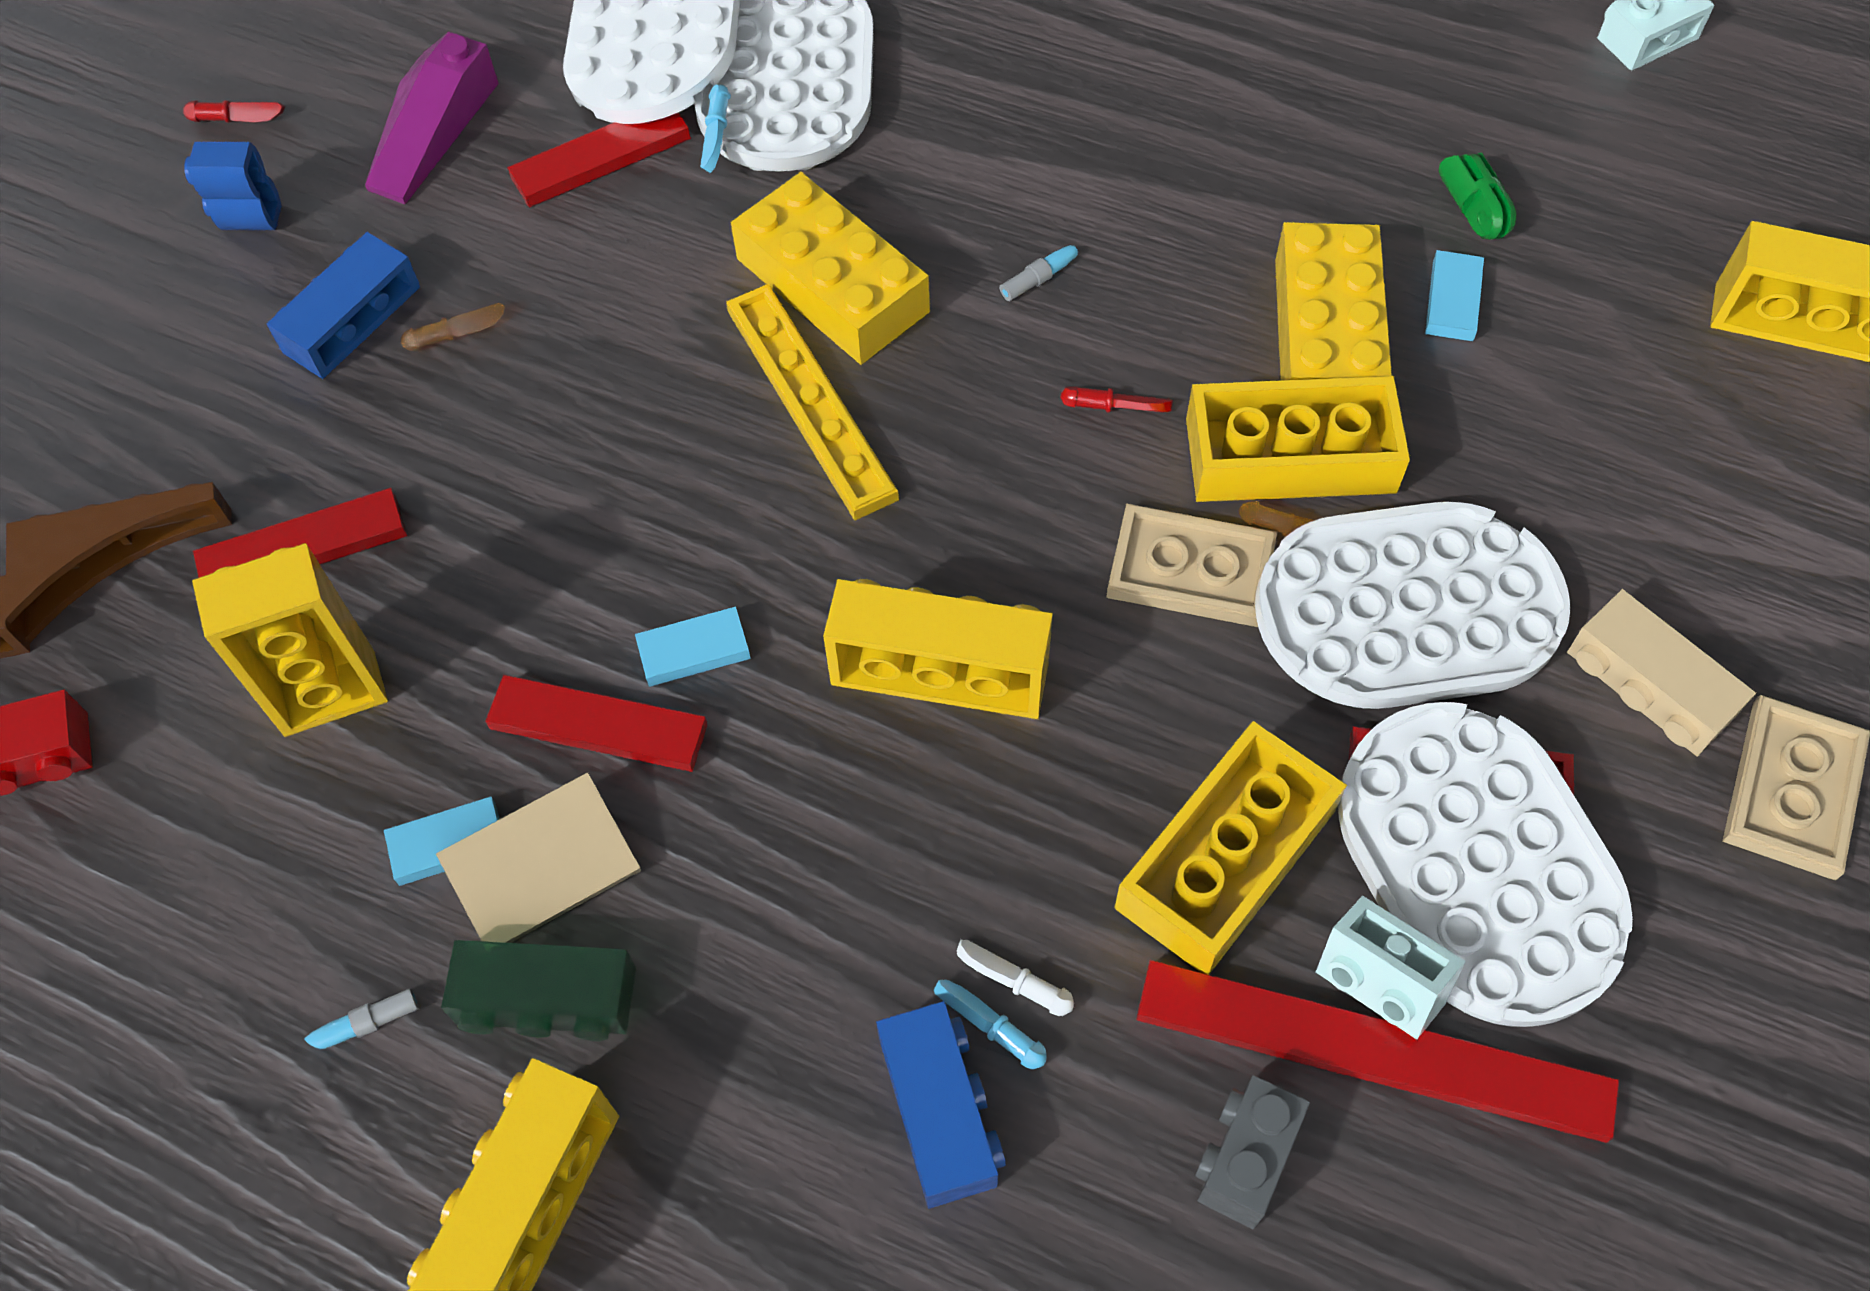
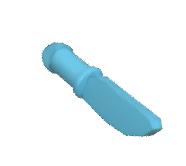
(715, 123)
(998, 1028)

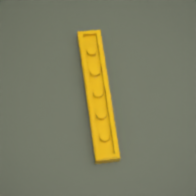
(812, 402)

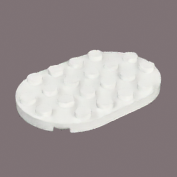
(647, 55)
(796, 83)
(1411, 605)
(1490, 858)

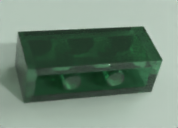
(539, 989)

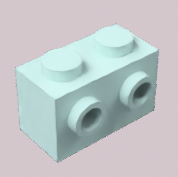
(1651, 28)
(1389, 966)

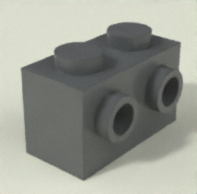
(1253, 1152)

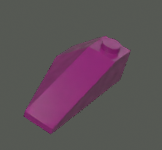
(430, 113)

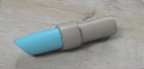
(1038, 272)
(364, 1020)

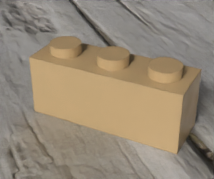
(1660, 672)

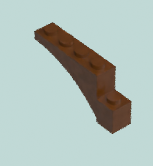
(68, 552)

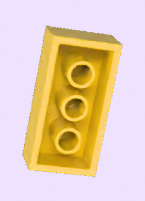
(831, 267)
(1797, 291)
(1331, 302)
(1296, 438)
(290, 639)
(938, 647)
(1229, 848)
(521, 1186)

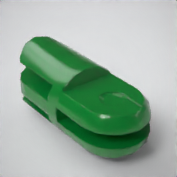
(1479, 194)

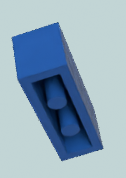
(344, 305)
(940, 1104)

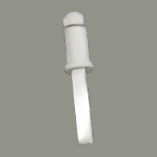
(1022, 981)

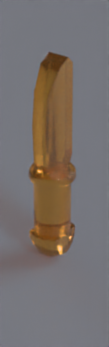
(457, 326)
(1272, 519)

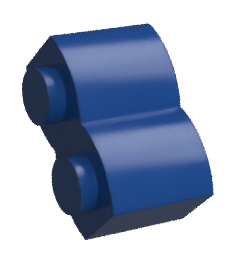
(233, 185)

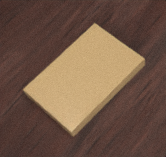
(1189, 564)
(1797, 787)
(538, 862)

